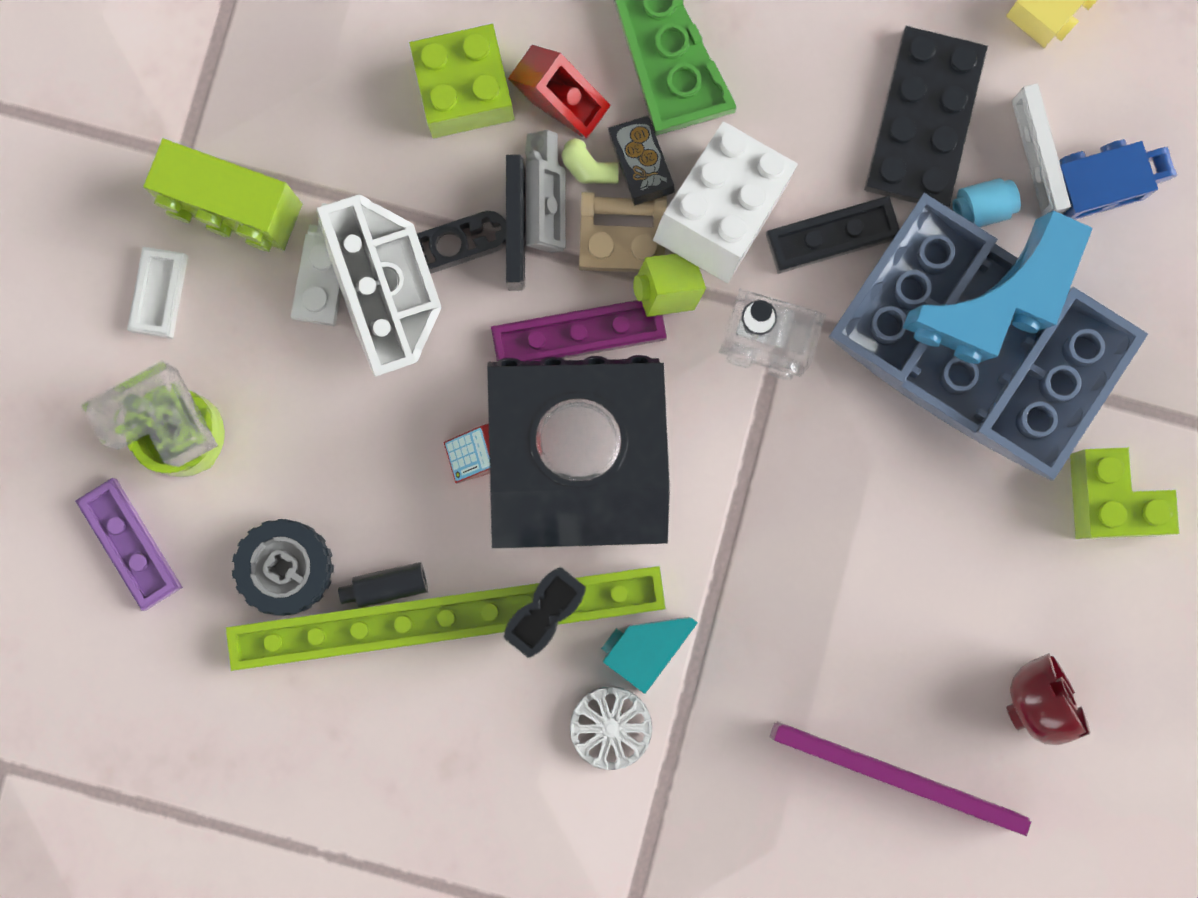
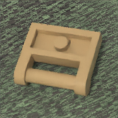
(617, 246)

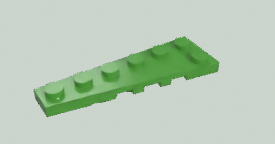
(672, 65)

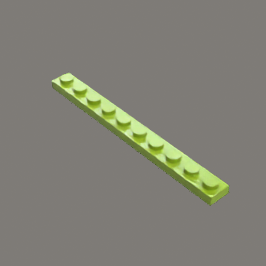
(430, 620)

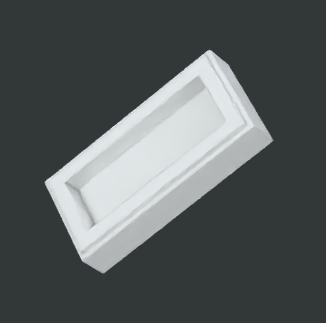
(157, 292)

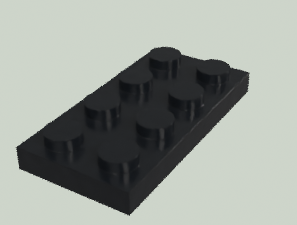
(926, 116)

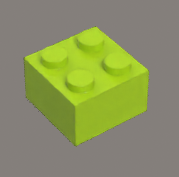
(462, 81)

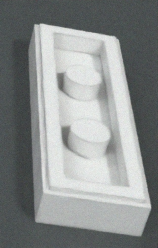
(1040, 150)

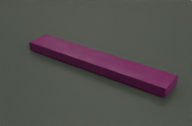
(900, 778)

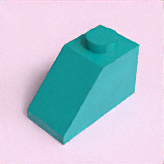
(646, 649)

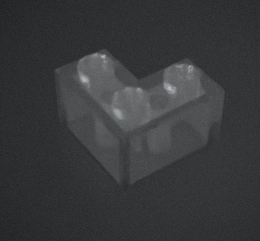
(155, 405)

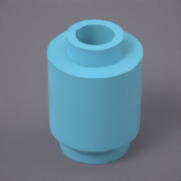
(988, 202)

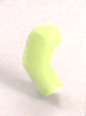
(584, 166)

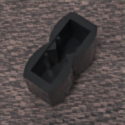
(537, 622)

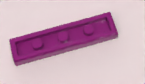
(578, 332)

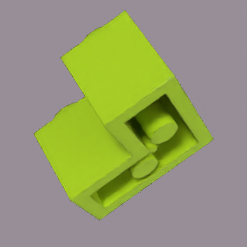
(1108, 506)

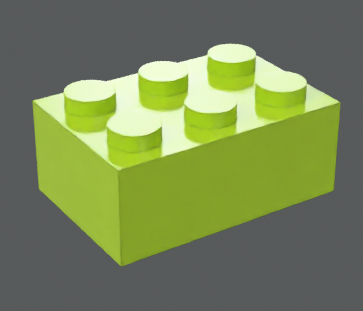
(222, 196)

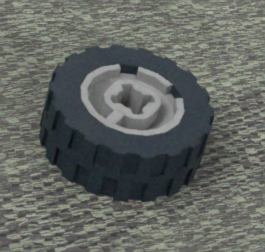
(282, 567)

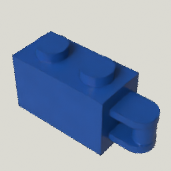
(1113, 177)

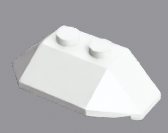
(381, 280)

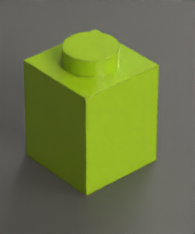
(668, 285)

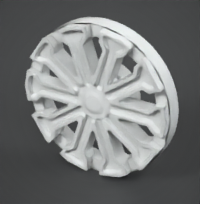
(611, 728)

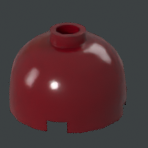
(1046, 703)

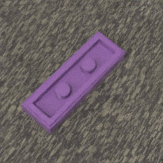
(129, 544)

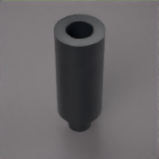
(385, 585)

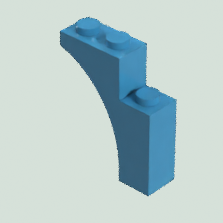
(1028, 295)

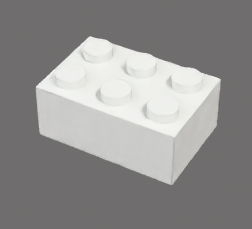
(724, 202)

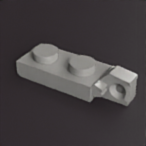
(545, 193)

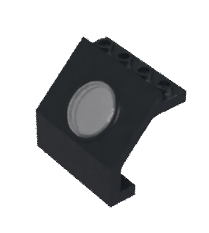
(578, 452)

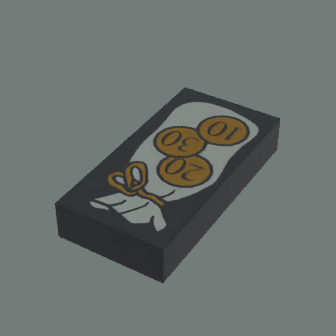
(641, 160)

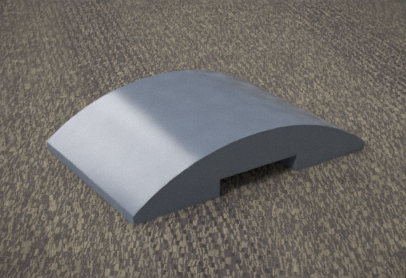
(1025, 401)

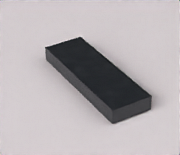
(515, 223)
(833, 234)

